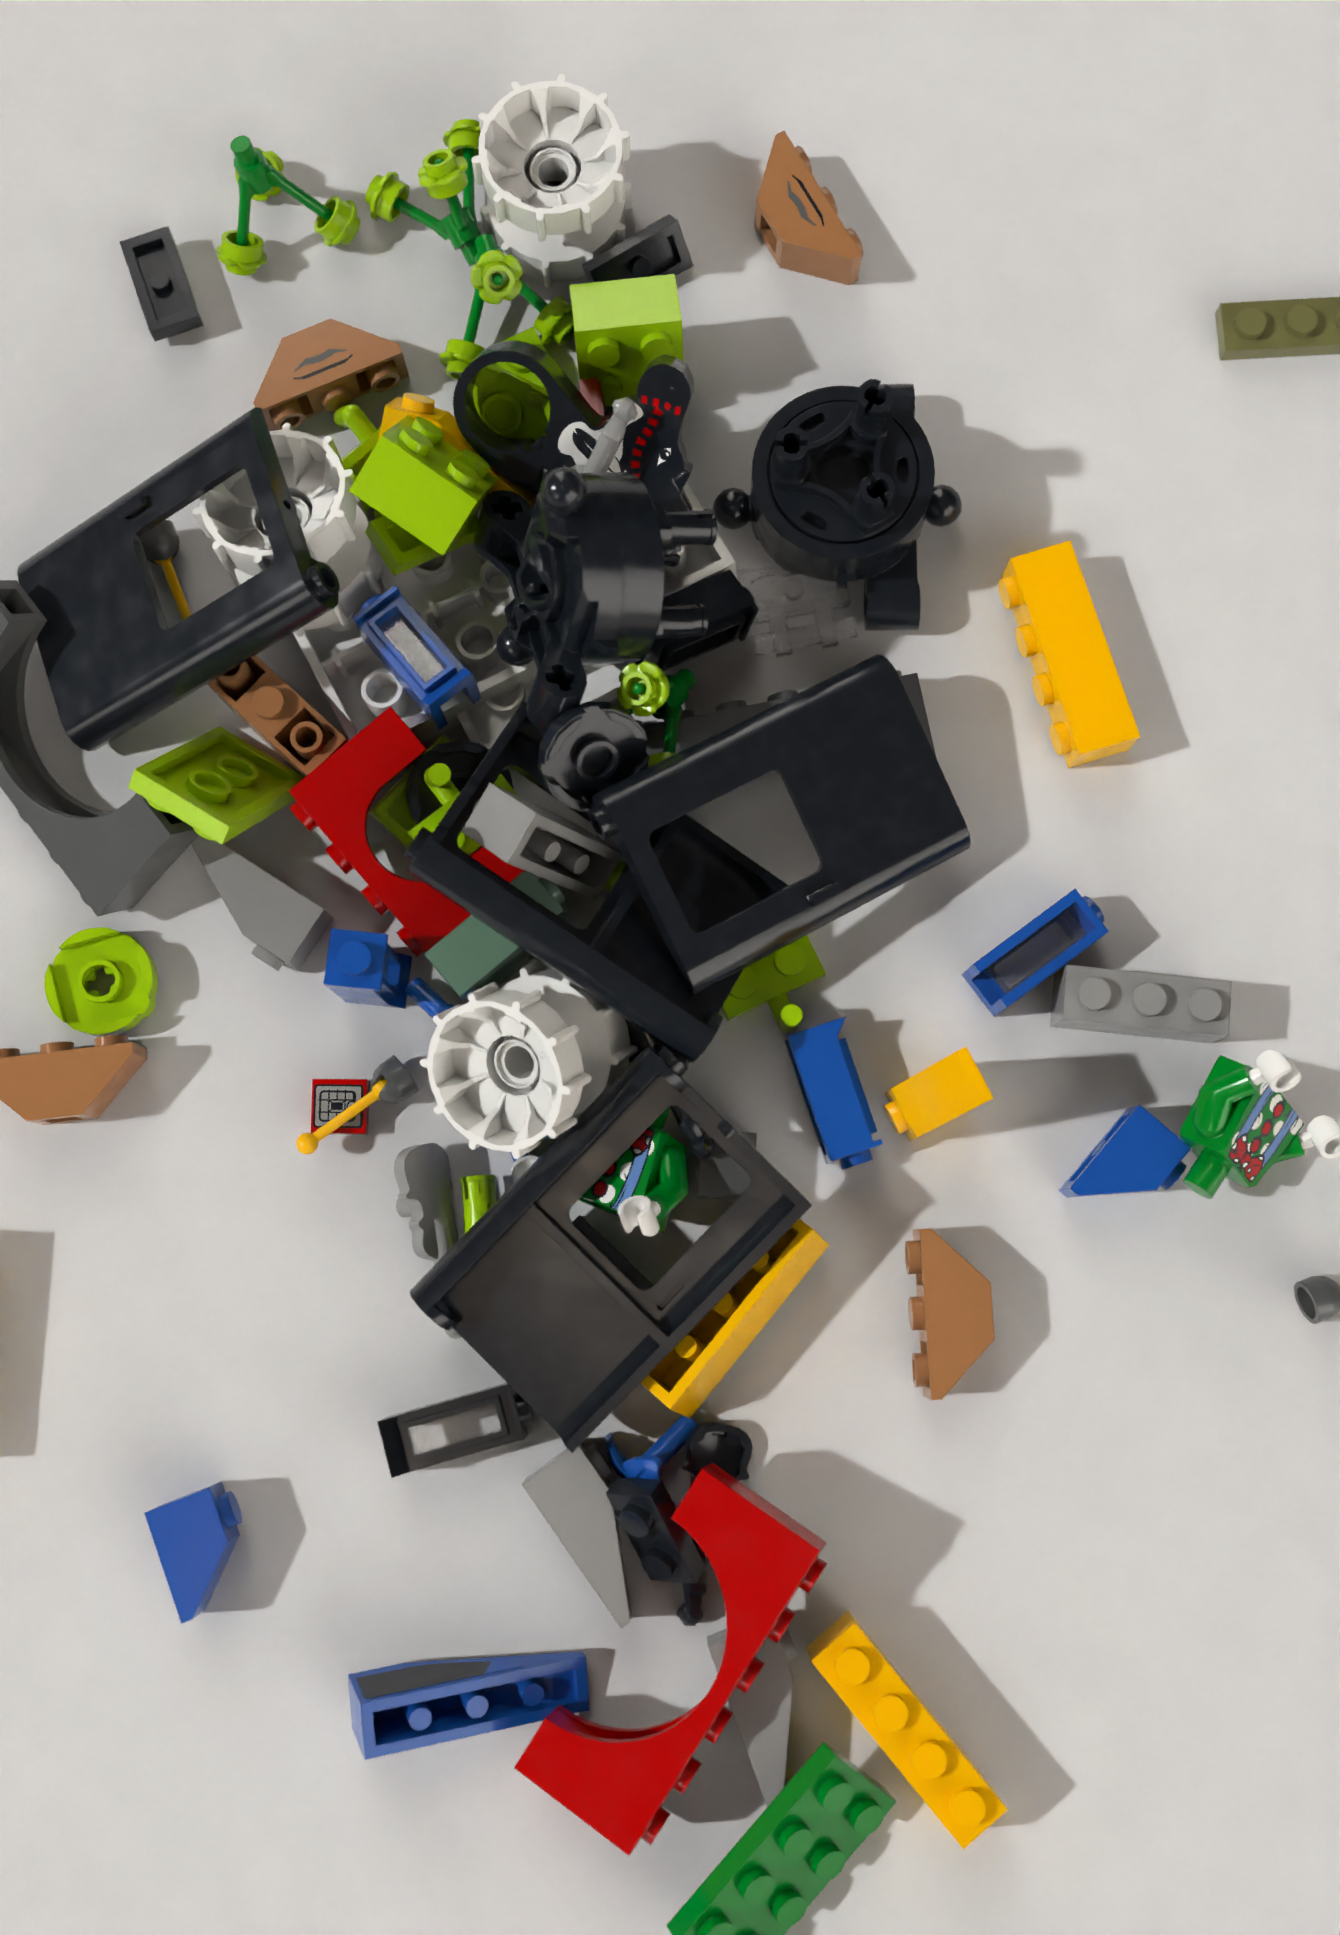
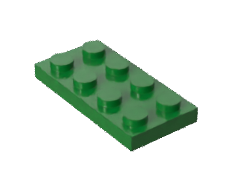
(788, 1851)

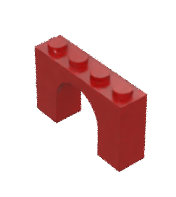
(338, 802)

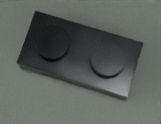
(650, 252)
(161, 283)
(659, 1541)

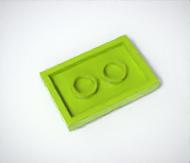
(216, 784)

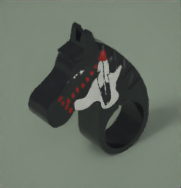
(650, 444)

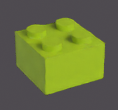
(624, 328)
(424, 482)

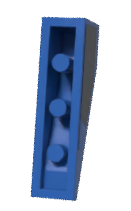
(461, 1698)

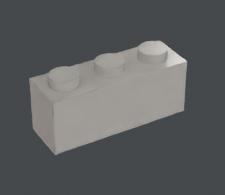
(541, 842)
(1141, 1004)

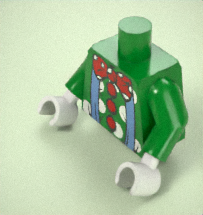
(1247, 1125)
(641, 1183)

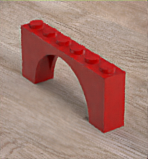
(623, 1774)

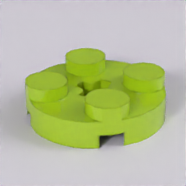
(76, 966)

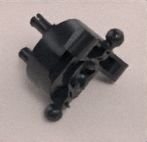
(846, 495)
(586, 578)

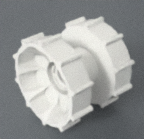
(547, 136)
(327, 512)
(484, 1068)

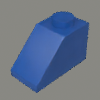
(1130, 1158)
(195, 1543)

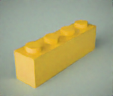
(1068, 655)
(725, 1332)
(906, 1729)

